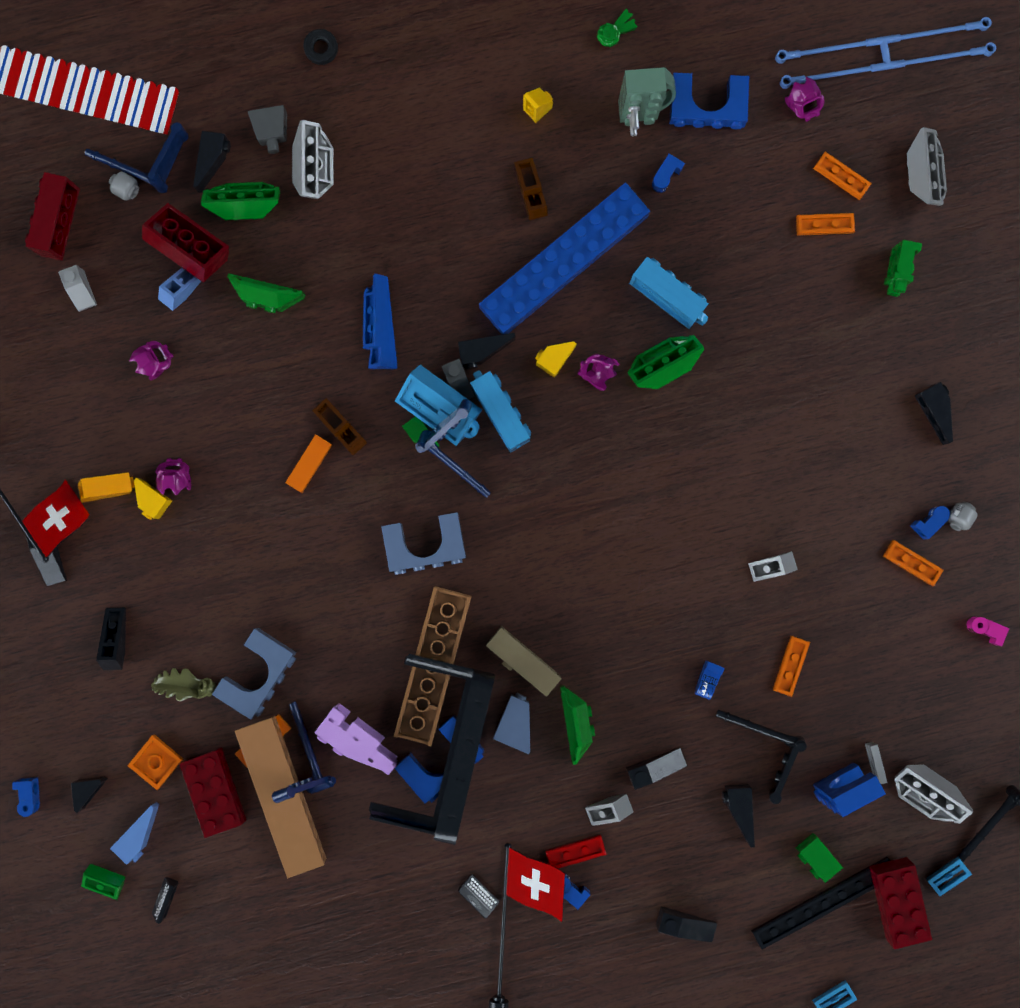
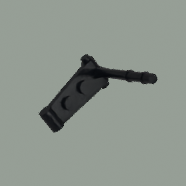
(796, 745)
(1012, 801)

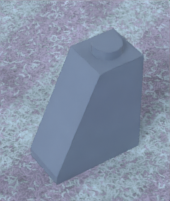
(515, 724)

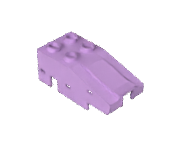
(355, 740)

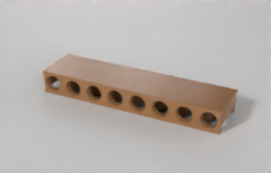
(425, 687)
(288, 820)

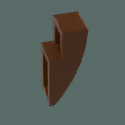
(531, 188)
(339, 426)

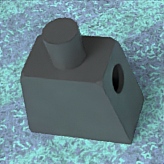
(270, 126)

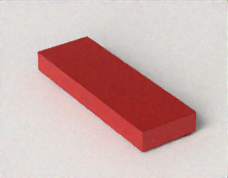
(576, 852)

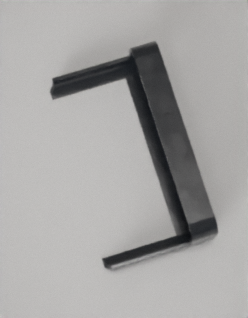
(460, 759)

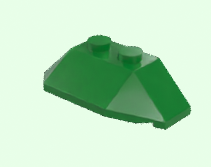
(241, 200)
(264, 294)
(665, 361)
(577, 723)

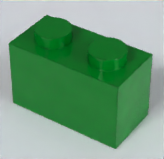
(818, 857)

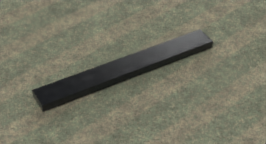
(815, 907)

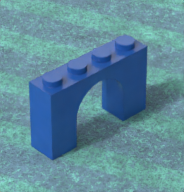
(734, 114)
(423, 782)
(848, 790)

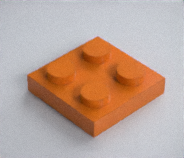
(155, 762)

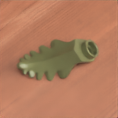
(182, 685)

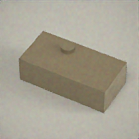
(524, 661)

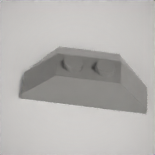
(312, 160)
(927, 167)
(931, 794)

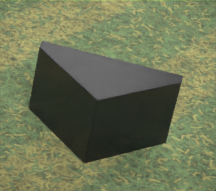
(84, 790)

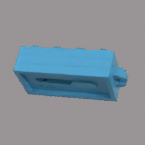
(670, 293)
(434, 401)
(500, 412)

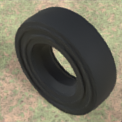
(312, 38)

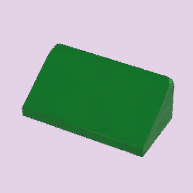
(103, 881)

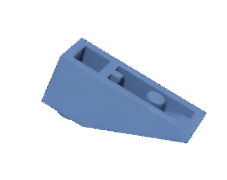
(177, 288)
(135, 839)

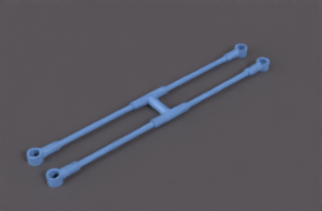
(883, 42)

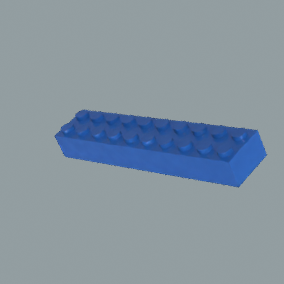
(564, 259)

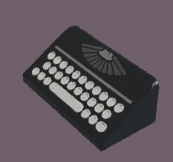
(478, 896)
(164, 899)

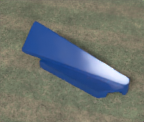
(378, 325)

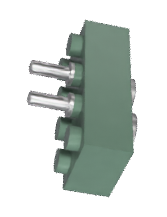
(644, 96)

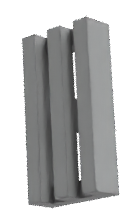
(876, 761)

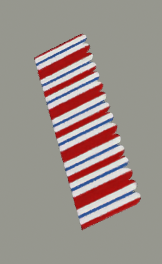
(86, 90)

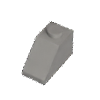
(77, 287)
(773, 566)
(609, 810)

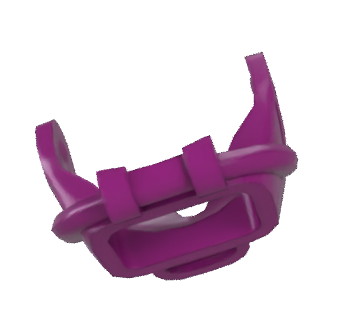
(802, 95)
(148, 362)
(600, 372)
(173, 479)

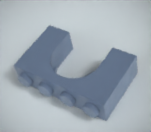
(400, 558)
(250, 701)

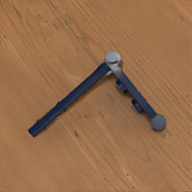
(161, 166)
(427, 442)
(320, 783)

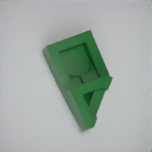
(414, 429)

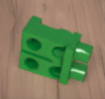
(901, 267)

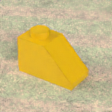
(537, 103)
(554, 357)
(150, 500)

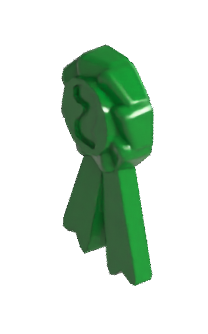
(610, 33)

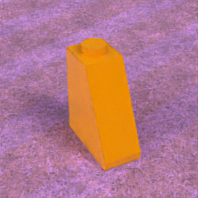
(105, 487)

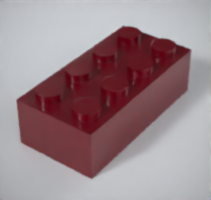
(52, 216)
(185, 242)
(213, 792)
(900, 903)

